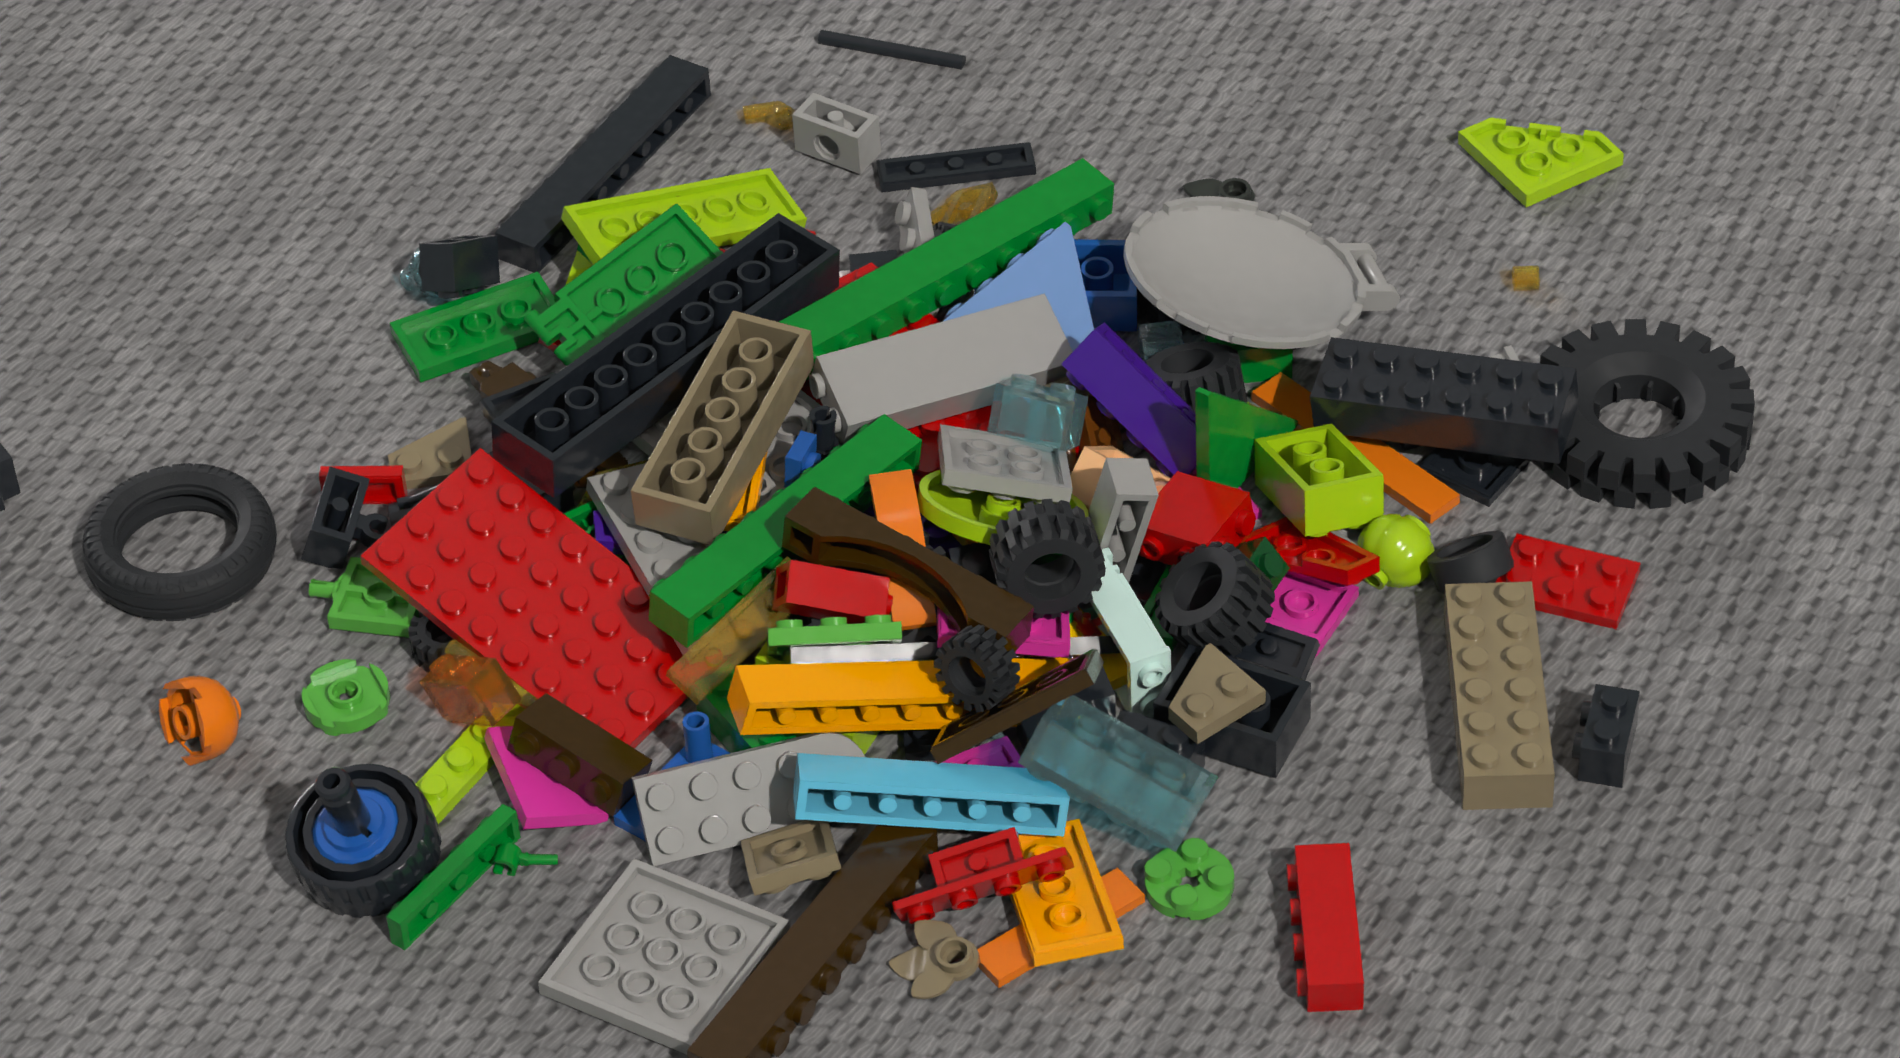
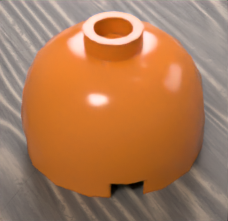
(203, 710)

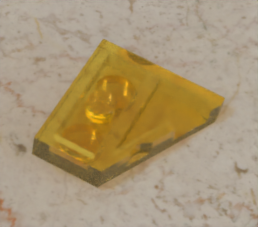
(965, 204)

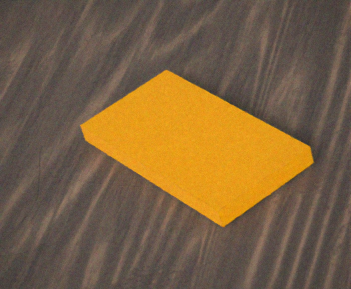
(1069, 914)

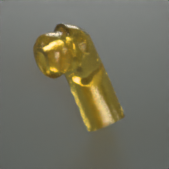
(774, 113)

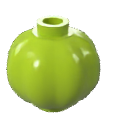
(1402, 549)

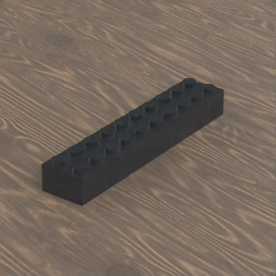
(652, 359)

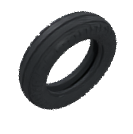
(189, 592)

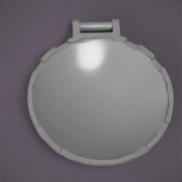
(1252, 273)

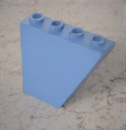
(1048, 269)

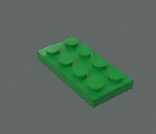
(471, 327)

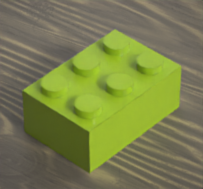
(1319, 480)

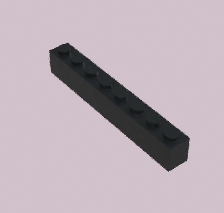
(604, 161)

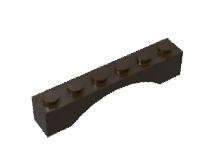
(838, 535)

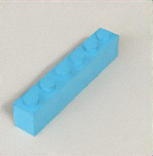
(927, 795)

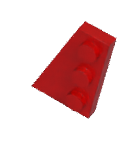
(1319, 557)

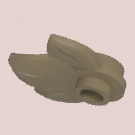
(931, 961)

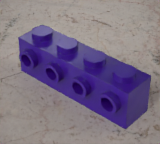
(1136, 398)

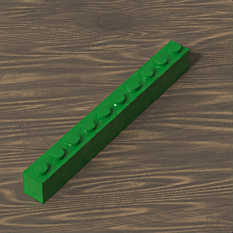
(954, 261)

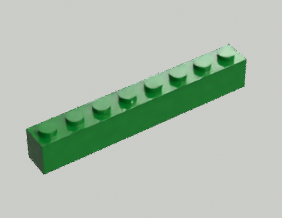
(737, 561)

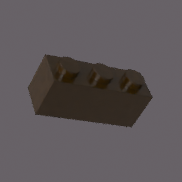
(577, 753)

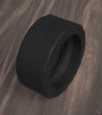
(1471, 560)

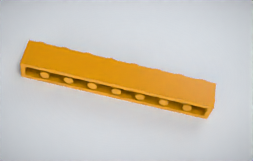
(851, 696)

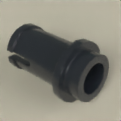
(824, 429)

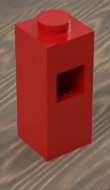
(830, 592)

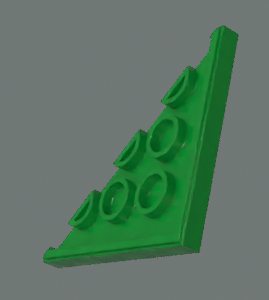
(1228, 433)

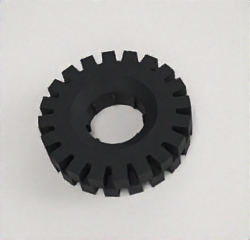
(1684, 376)

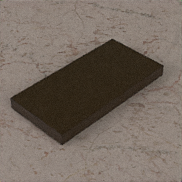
(1018, 705)

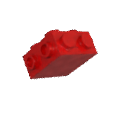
(1193, 514)

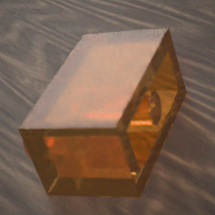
(470, 689)

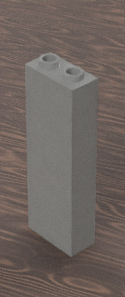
(940, 366)

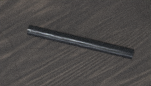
(891, 49)

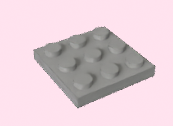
(1002, 466)

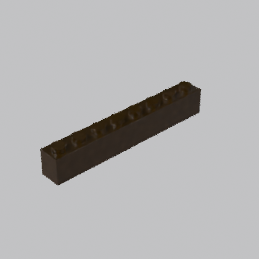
(819, 946)

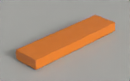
(1008, 954)

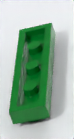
(452, 877)

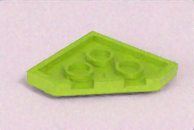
(1538, 159)

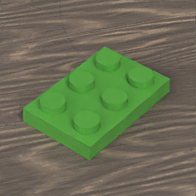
(832, 632)

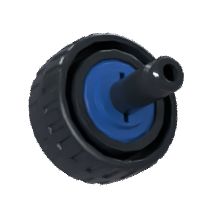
(362, 839)

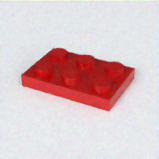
(1573, 580)

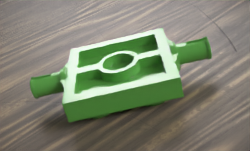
(364, 603)

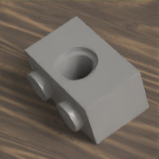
(836, 133)

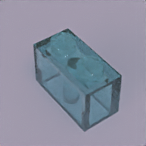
(1038, 412)

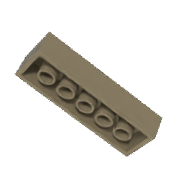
(723, 428)
(1498, 696)

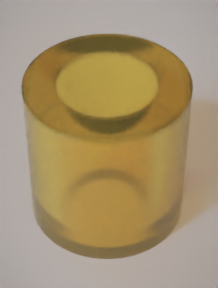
(1525, 278)

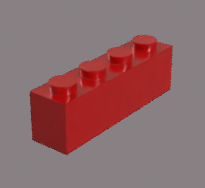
(1328, 928)

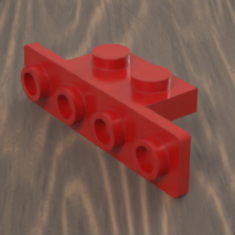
(978, 870)

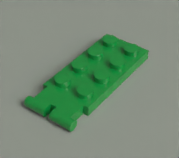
(623, 284)

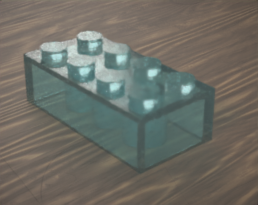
(1118, 771)

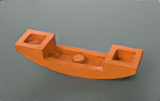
(898, 508)

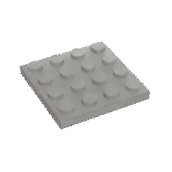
(661, 955)

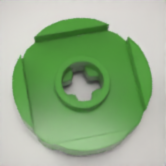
(336, 716)
(1191, 859)

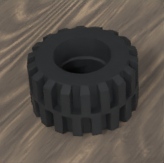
(1200, 365)
(1044, 531)
(1215, 599)

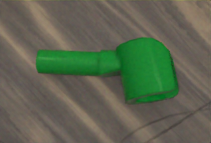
(513, 856)

